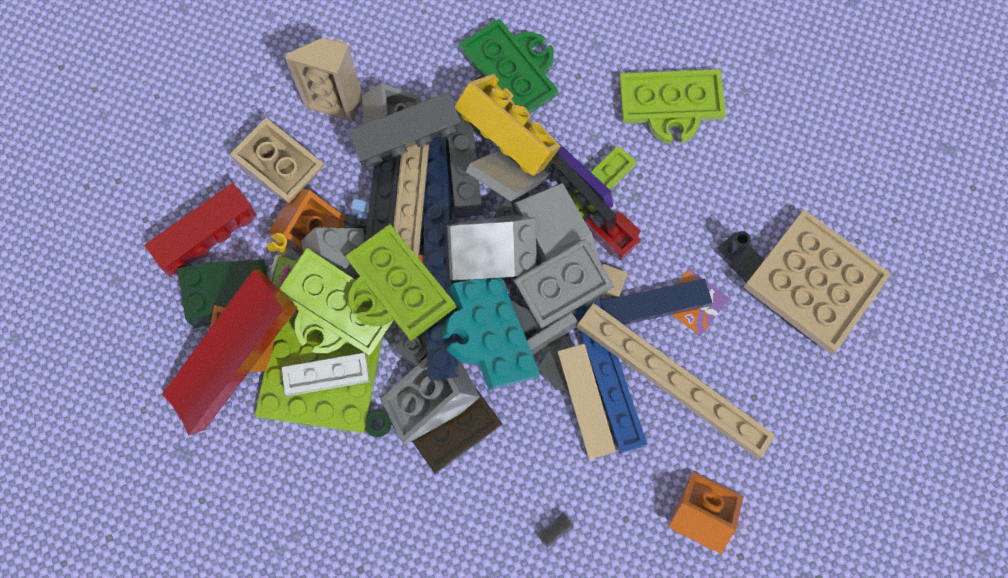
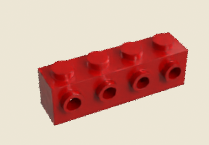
(201, 230)

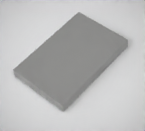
(564, 283)

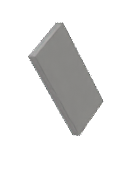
(504, 175)

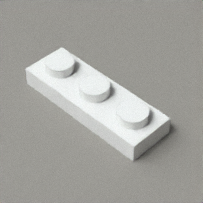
(325, 374)

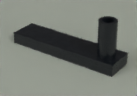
(741, 256)

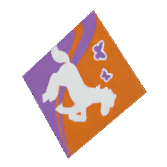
(700, 319)

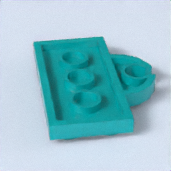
(489, 333)

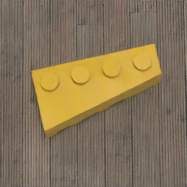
(507, 124)

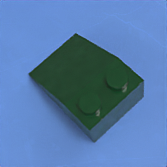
(213, 285)

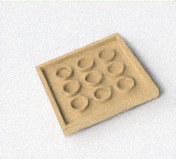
(817, 281)

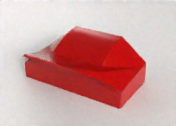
(619, 240)

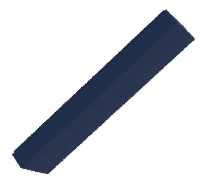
(659, 302)

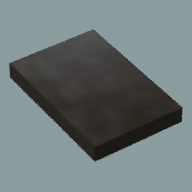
(457, 435)

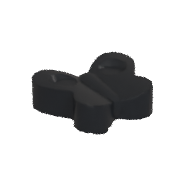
(355, 223)

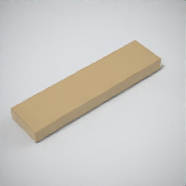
(586, 401)

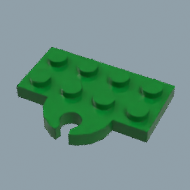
(513, 63)

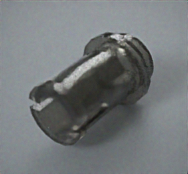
(555, 530)

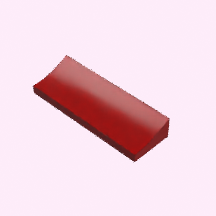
(228, 351)

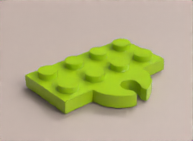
(672, 100)
(396, 285)
(323, 305)

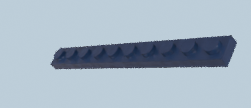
(436, 217)

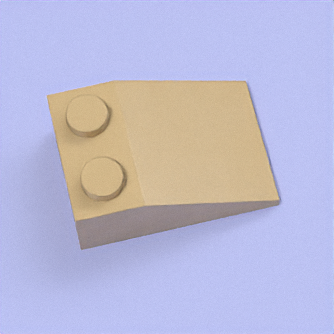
(276, 161)

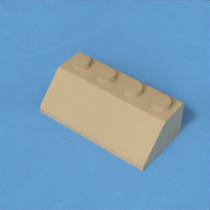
(326, 78)

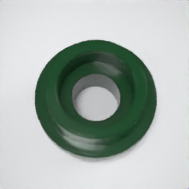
(371, 417)

